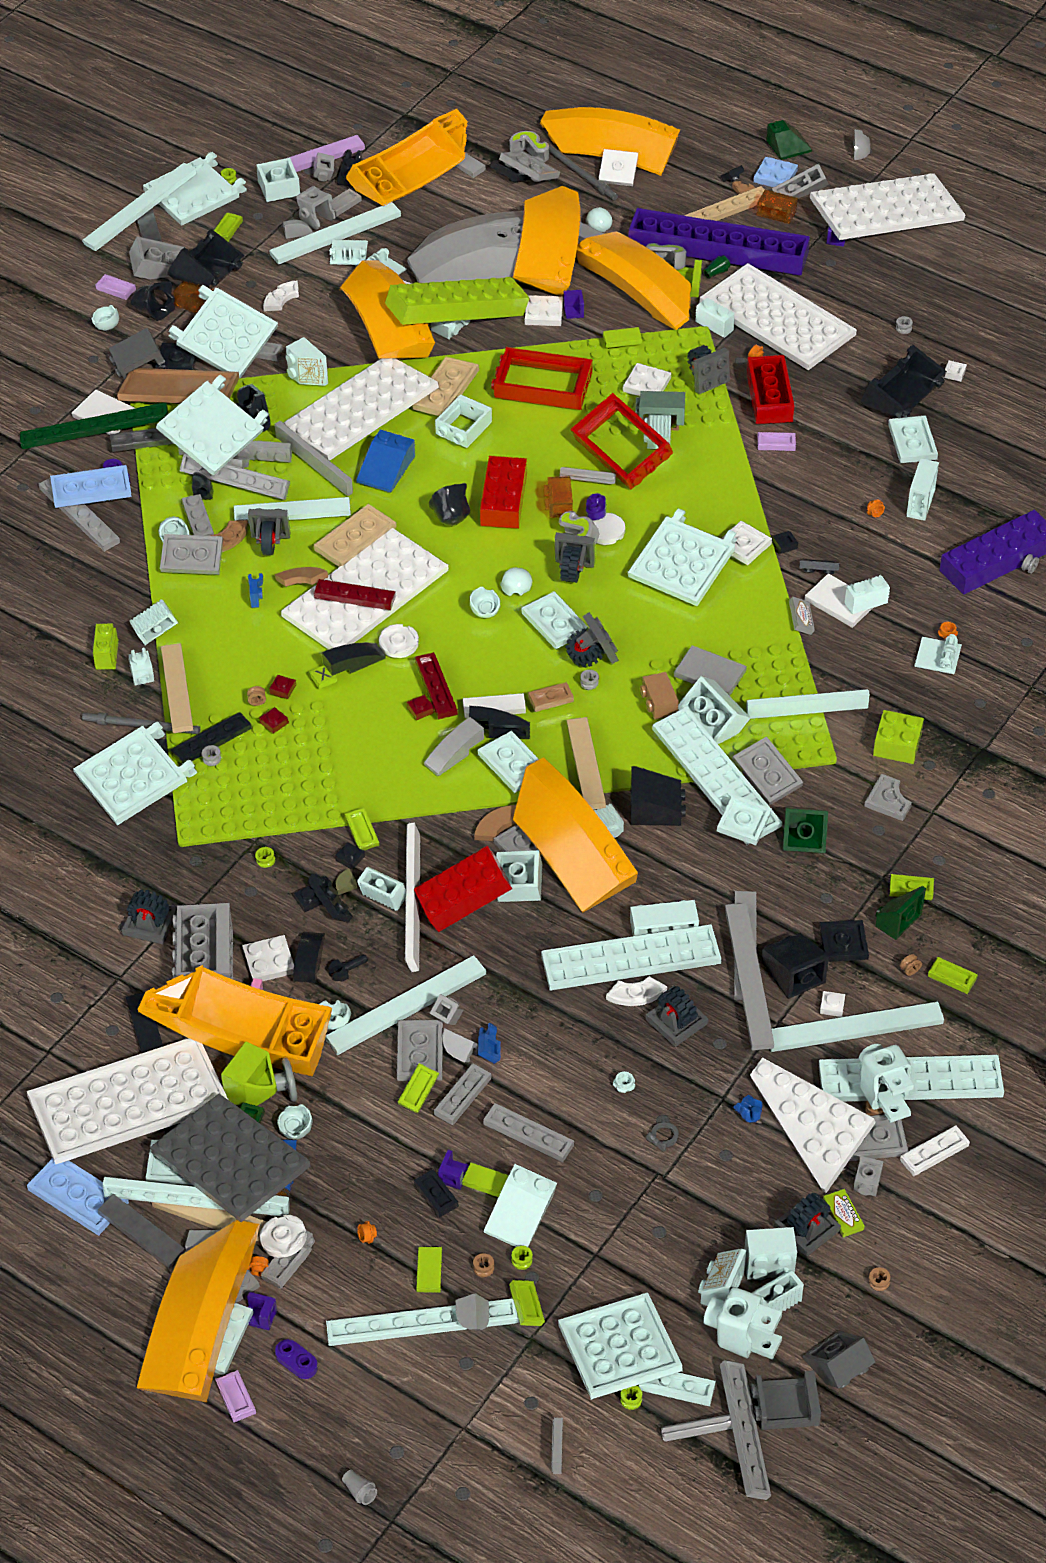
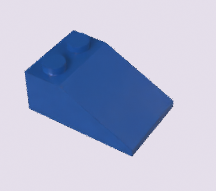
(386, 460)

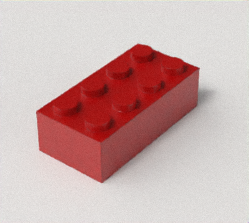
(770, 389)
(503, 492)
(463, 888)

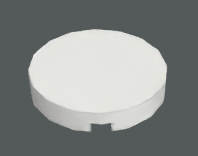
(610, 529)
(398, 641)
(283, 1236)

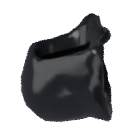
(145, 301)
(450, 504)

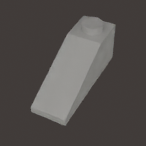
(803, 183)

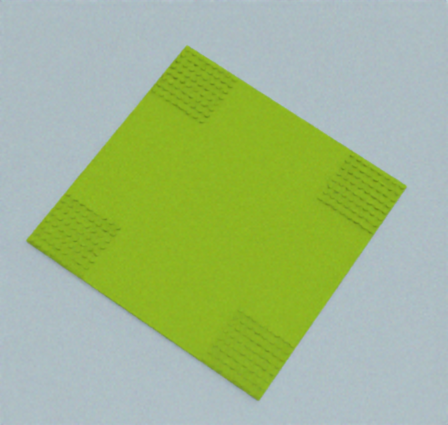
(356, 737)

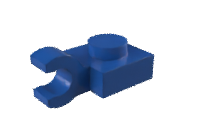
(255, 590)
(488, 1045)

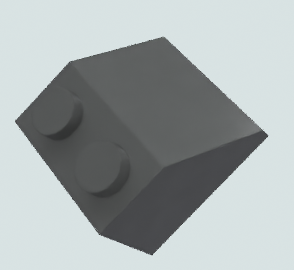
(840, 1358)

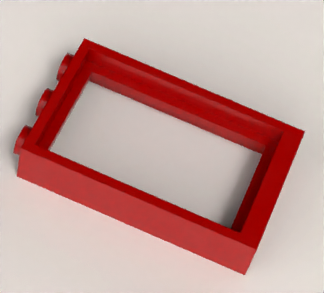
(543, 396)
(600, 415)

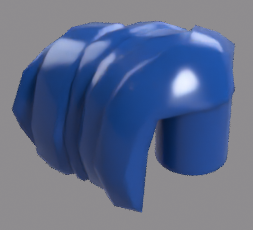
(749, 1109)

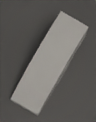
(455, 746)

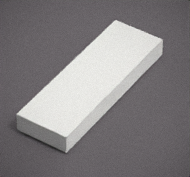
(509, 703)
(934, 1150)

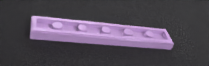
(336, 149)

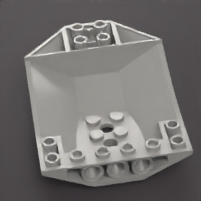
(470, 249)

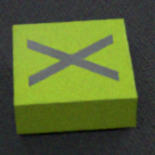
(322, 677)

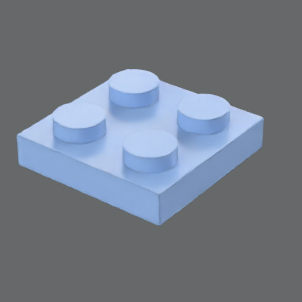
(774, 172)

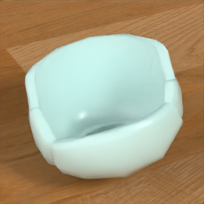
(599, 219)
(105, 318)
(173, 525)
(516, 581)
(484, 602)
(339, 1016)
(295, 1122)

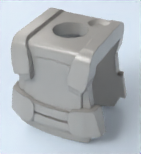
(320, 203)

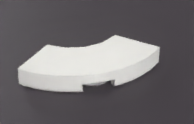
(275, 300)
(636, 993)

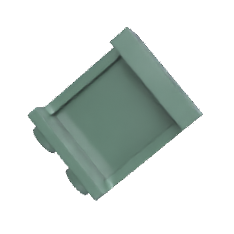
(661, 403)

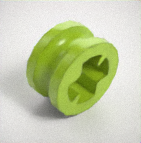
(229, 175)
(270, 859)
(522, 1250)
(631, 1404)

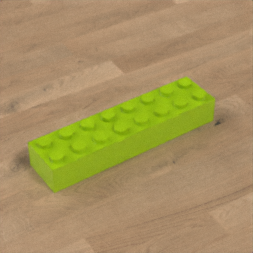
(456, 300)

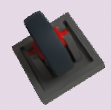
(268, 527)

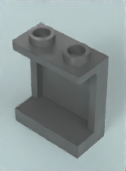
(135, 352)
(787, 1402)

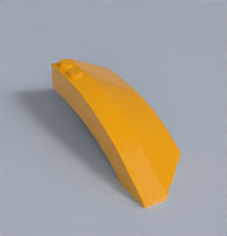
(595, 129)
(412, 161)
(549, 240)
(639, 274)
(368, 291)
(571, 837)
(231, 1013)
(197, 1313)

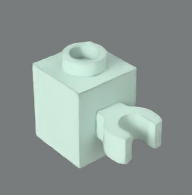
(141, 667)

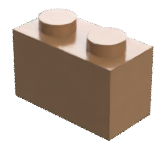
(659, 695)

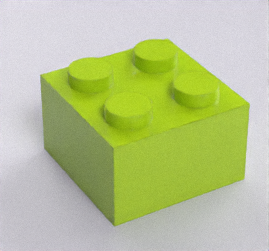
(898, 737)

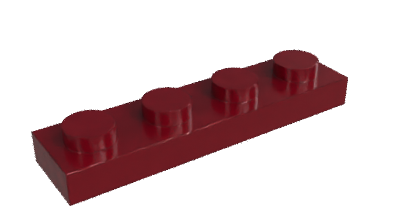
(354, 594)
(436, 685)

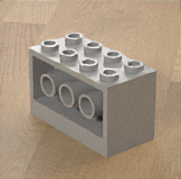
(203, 938)

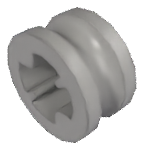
(904, 325)
(1030, 563)
(593, 676)
(210, 750)

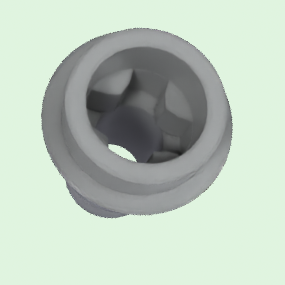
(361, 1488)

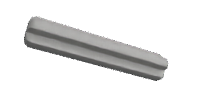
(588, 475)
(696, 1427)

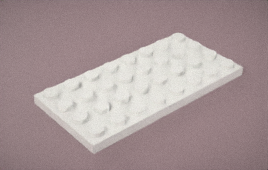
(887, 206)
(780, 316)
(360, 406)
(386, 564)
(124, 1099)

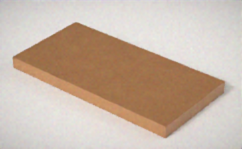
(170, 384)

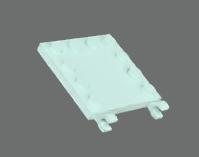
(200, 193)
(225, 332)
(211, 426)
(682, 559)
(132, 773)

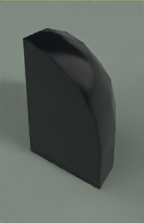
(202, 486)

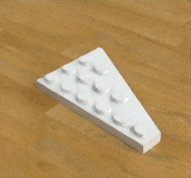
(817, 1123)

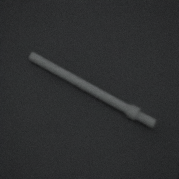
(603, 188)
(104, 719)

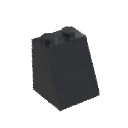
(656, 798)
(796, 964)

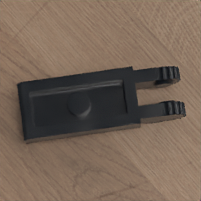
(346, 166)
(329, 897)

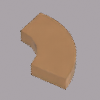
(233, 533)
(301, 575)
(495, 822)

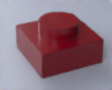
(282, 686)
(420, 707)
(274, 720)

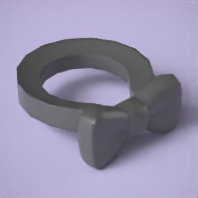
(651, 1136)

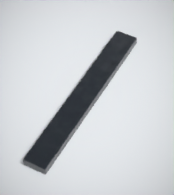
(146, 1031)

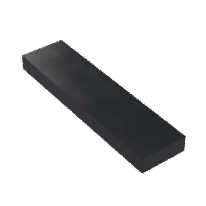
(214, 736)

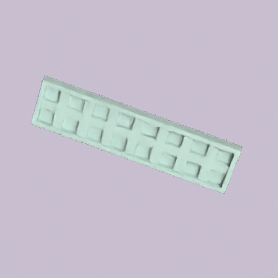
(708, 763)
(630, 957)
(932, 1078)

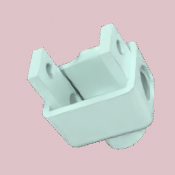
(890, 1068)
(741, 1323)

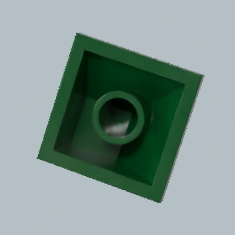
(786, 140)
(805, 829)
(900, 913)

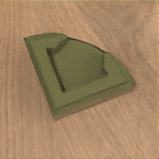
(345, 882)

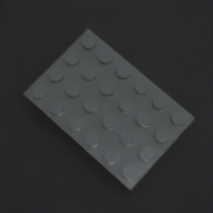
(230, 1157)

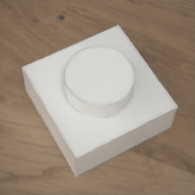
(955, 370)
(832, 1004)

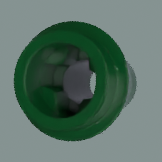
(717, 267)

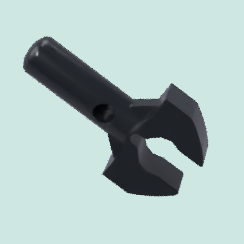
(344, 968)

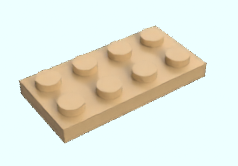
(453, 379)
(354, 535)

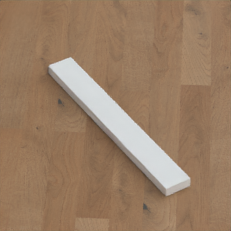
(412, 902)

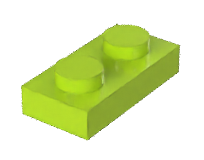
(903, 884)

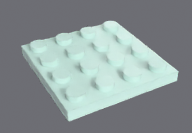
(619, 1345)

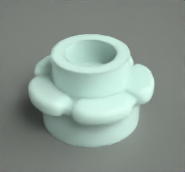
(624, 1077)

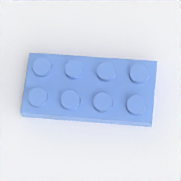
(90, 486)
(72, 1193)

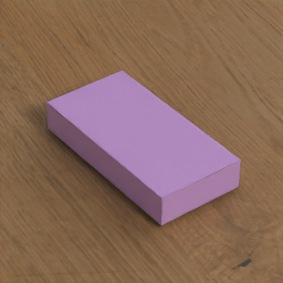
(115, 287)
(776, 441)
(235, 1396)

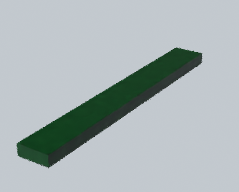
(93, 425)

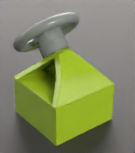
(251, 1077)

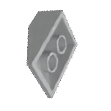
(152, 258)

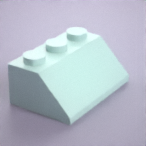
(714, 709)

